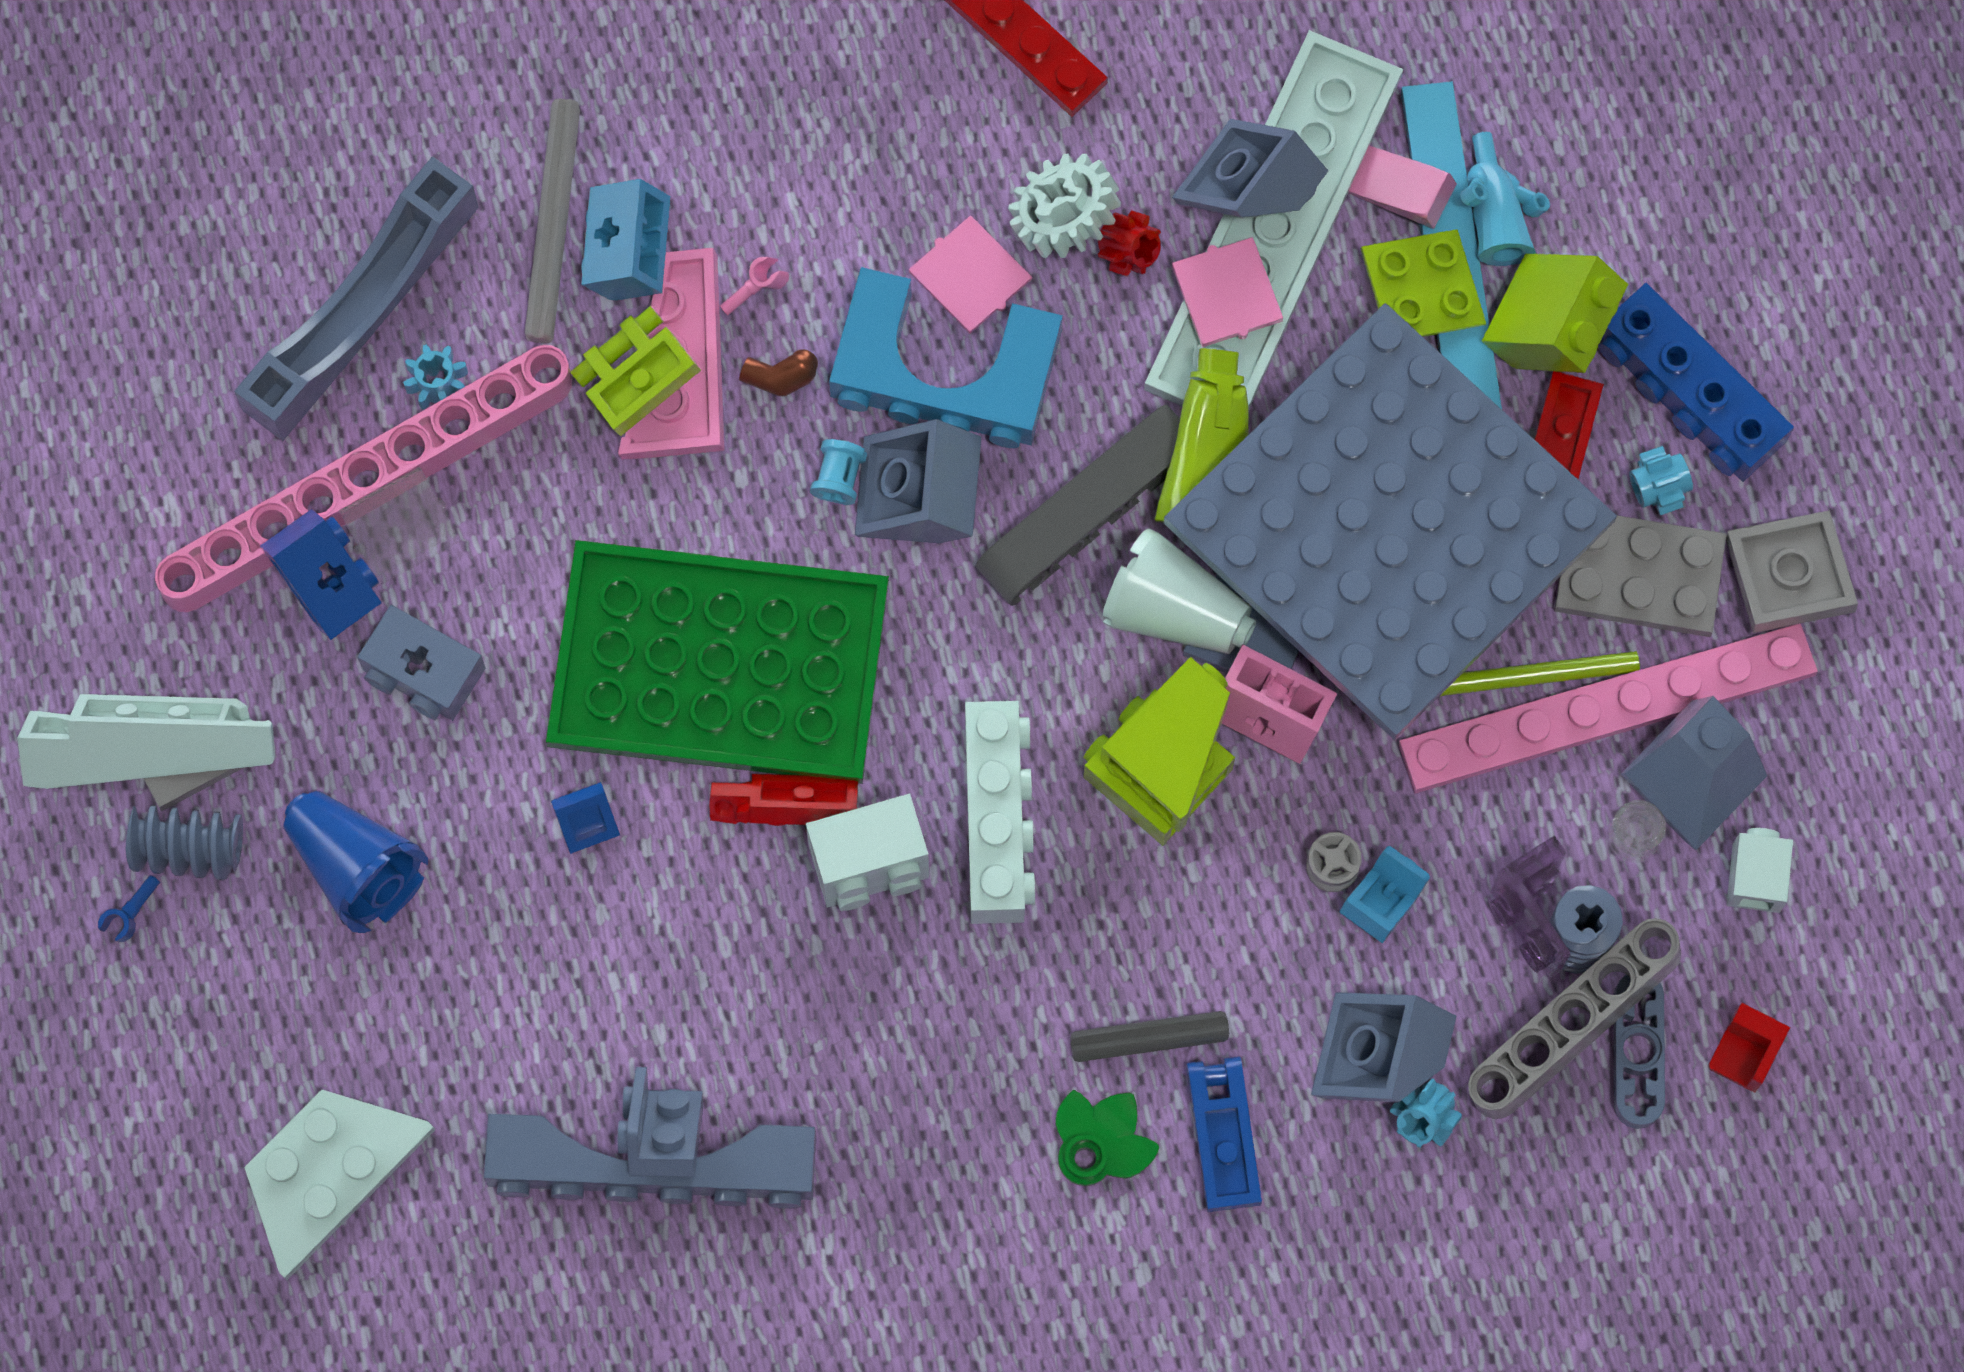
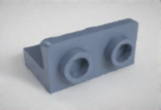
(660, 1129)

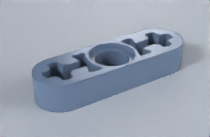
(1652, 1089)

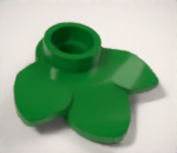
(1107, 1133)

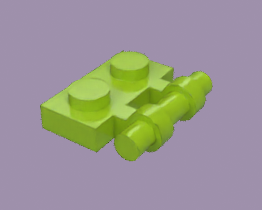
(641, 380)

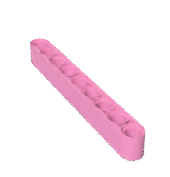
(376, 455)

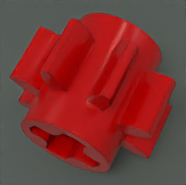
(1129, 243)

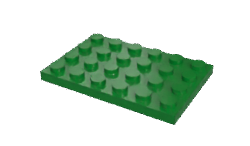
(718, 661)

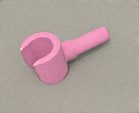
(757, 281)

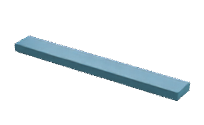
(1437, 141)

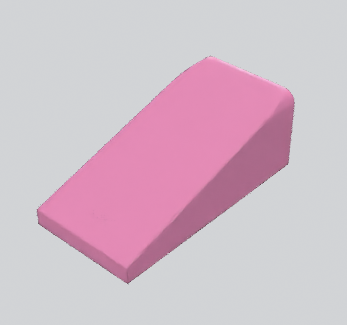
(1403, 186)

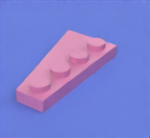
(692, 415)

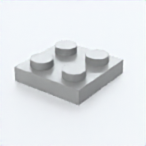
(1791, 571)

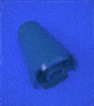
(354, 859)

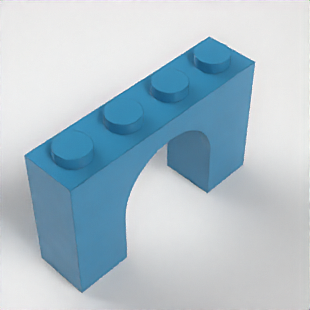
(999, 404)

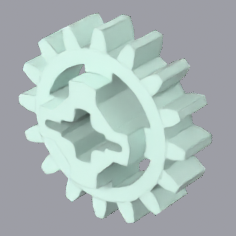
(1064, 205)

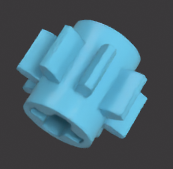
(430, 364)
(1661, 480)
(1427, 1114)

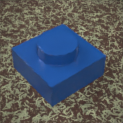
(585, 818)

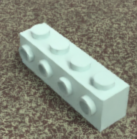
(995, 812)

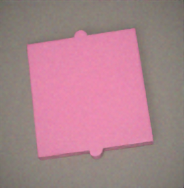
(970, 274)
(1227, 292)

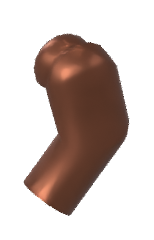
(783, 377)

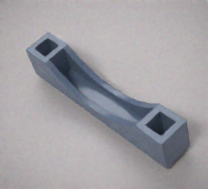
(311, 358)
(534, 1154)

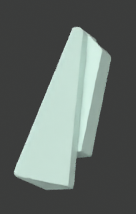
(140, 738)

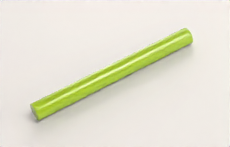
(1544, 673)

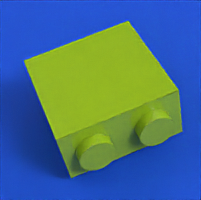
(1555, 312)
(1120, 794)

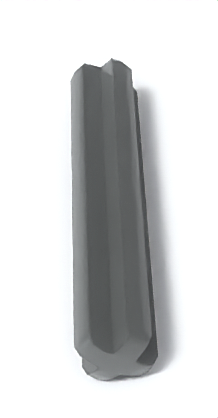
(1149, 1036)

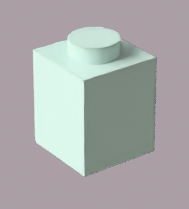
(1760, 870)

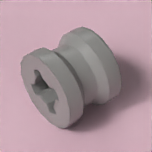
(1339, 853)

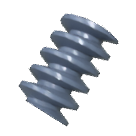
(183, 844)
(1589, 909)

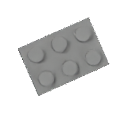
(1647, 577)

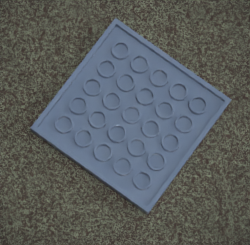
(1389, 520)

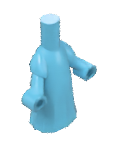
(1497, 208)

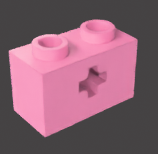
(1275, 704)

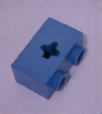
(297, 556)

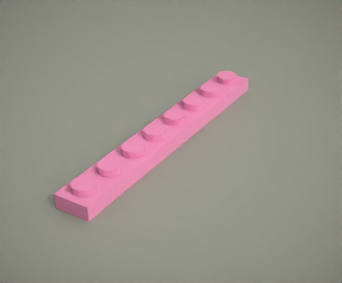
(1606, 708)

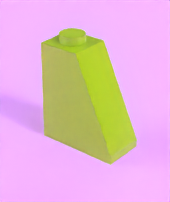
(1170, 741)

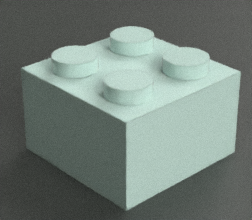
(868, 852)

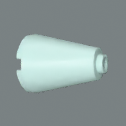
(1176, 599)

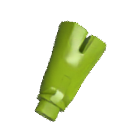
(1210, 425)

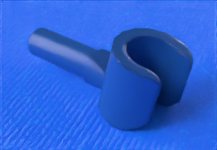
(129, 910)

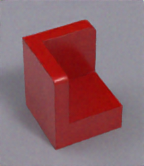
(1748, 1047)

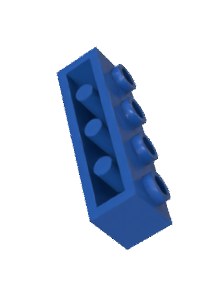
(1694, 384)

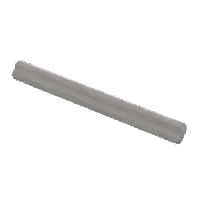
(552, 221)

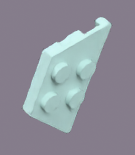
(325, 1170)

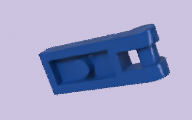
(1224, 1136)

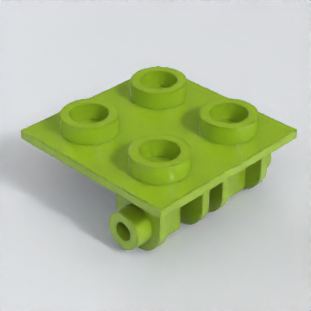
(1425, 282)

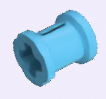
(838, 471)

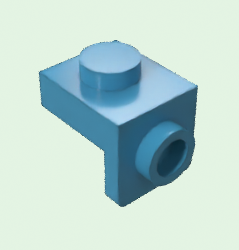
(1385, 894)

